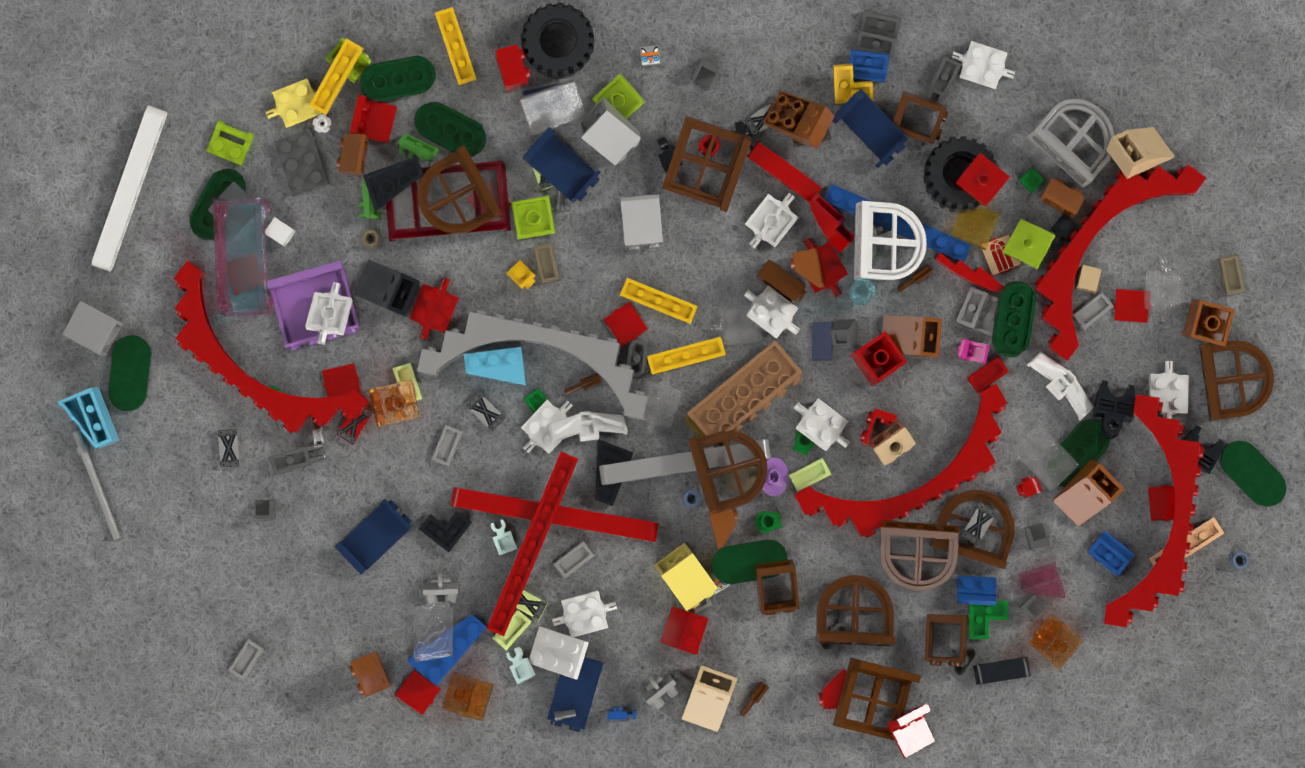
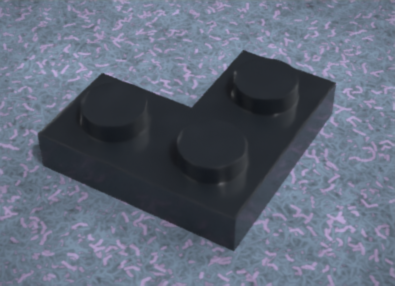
(447, 534)

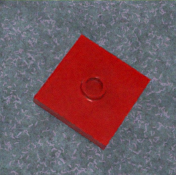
(982, 180)

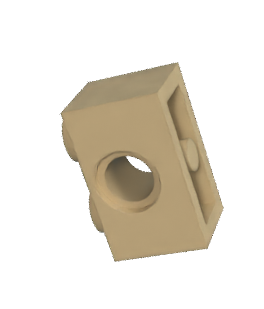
(895, 433)

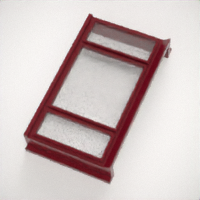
(406, 218)

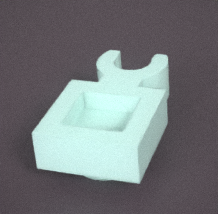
(504, 541)
(521, 667)

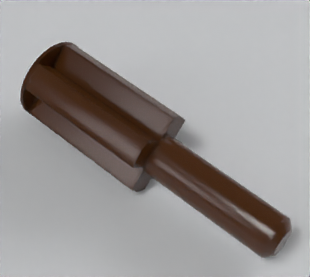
(916, 277)
(586, 383)
(756, 696)

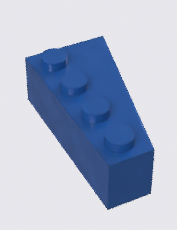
(463, 637)

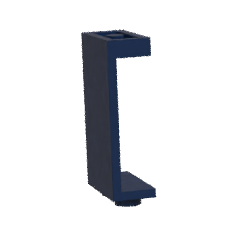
(872, 127)
(561, 166)
(374, 536)
(576, 695)

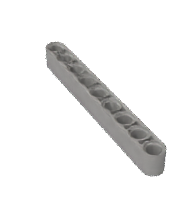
(675, 463)

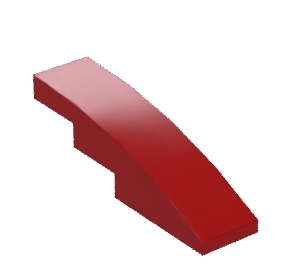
(783, 172)
(978, 278)

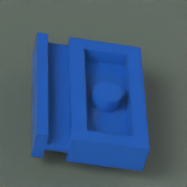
(869, 65)
(1110, 553)
(976, 590)
(618, 713)

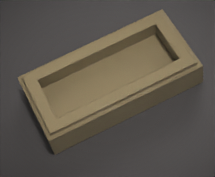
(546, 263)
(1231, 275)

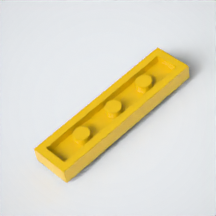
(455, 46)
(336, 76)
(658, 300)
(686, 355)

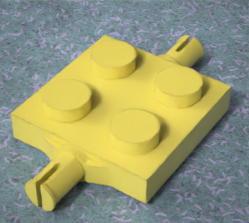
(293, 103)

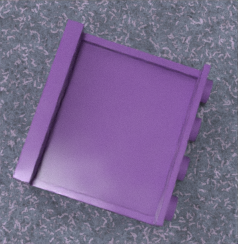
(293, 299)

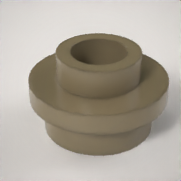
(375, 243)

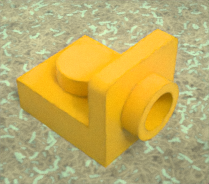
(521, 275)

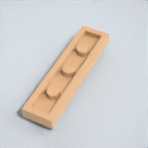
(1200, 537)

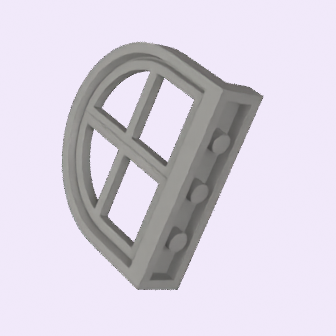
(1062, 154)

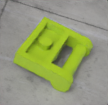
(228, 149)

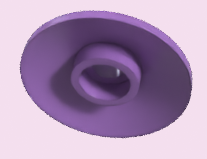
(776, 477)

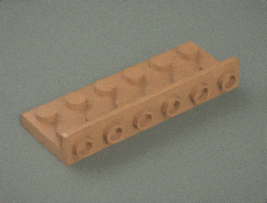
(747, 392)

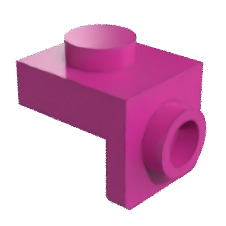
(973, 351)

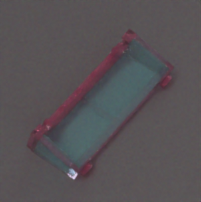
(241, 256)

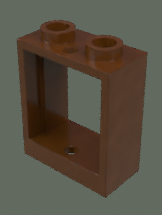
(906, 96)
(782, 282)
(773, 568)
(945, 620)

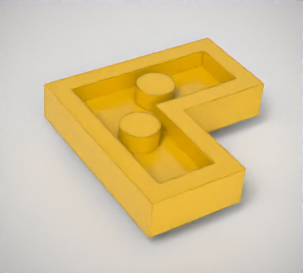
(845, 87)

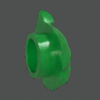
(802, 443)
(767, 521)

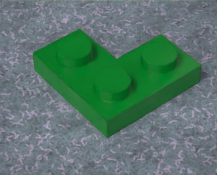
(981, 614)

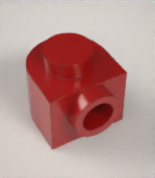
(704, 143)
(1029, 487)

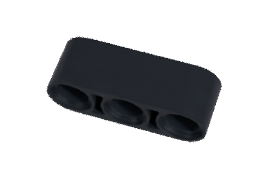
(1001, 670)

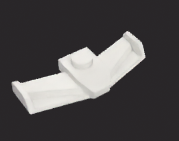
(1062, 383)
(587, 426)

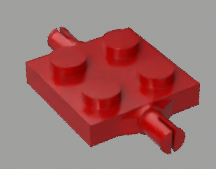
(831, 267)
(434, 308)

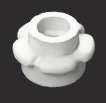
(322, 128)

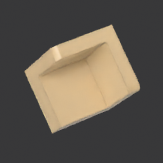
(1088, 278)

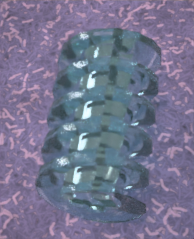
(859, 299)

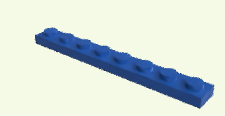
(935, 239)

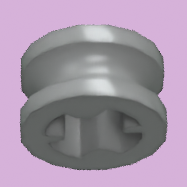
(318, 435)

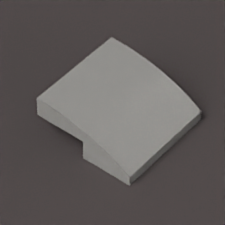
(978, 311)

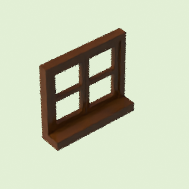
(732, 171)
(880, 672)

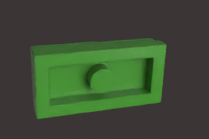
(420, 148)
(369, 211)

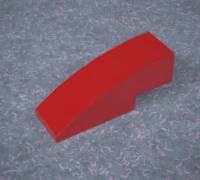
(830, 223)

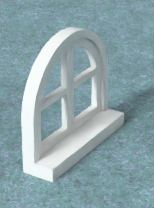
(865, 239)

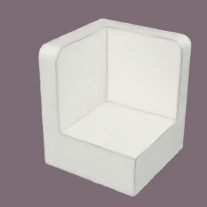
(279, 232)

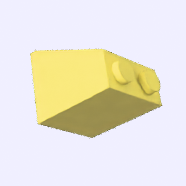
(686, 577)

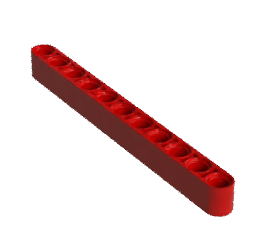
(564, 516)

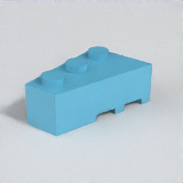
(499, 365)
(91, 416)

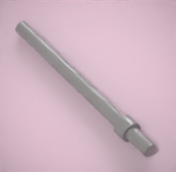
(83, 450)

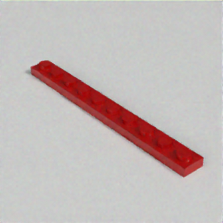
(532, 543)

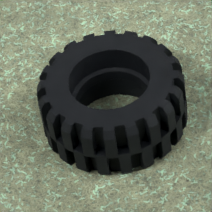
(557, 14)
(933, 172)

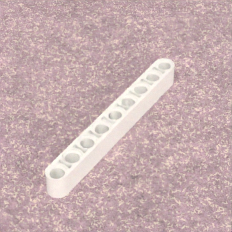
(129, 188)

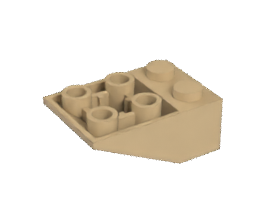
(1138, 150)
(709, 698)

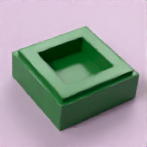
(1031, 180)
(535, 400)

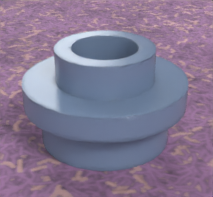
(697, 498)
(1245, 562)

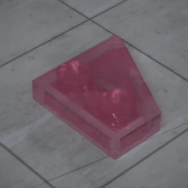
(1042, 581)

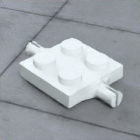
(983, 65)
(771, 220)
(772, 311)
(328, 313)
(1171, 390)
(821, 424)
(538, 425)
(584, 613)

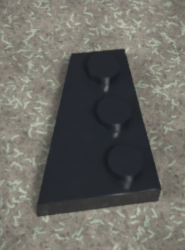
(392, 180)
(609, 454)

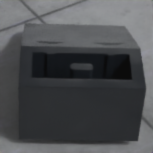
(387, 288)

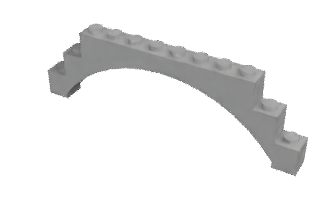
(489, 330)

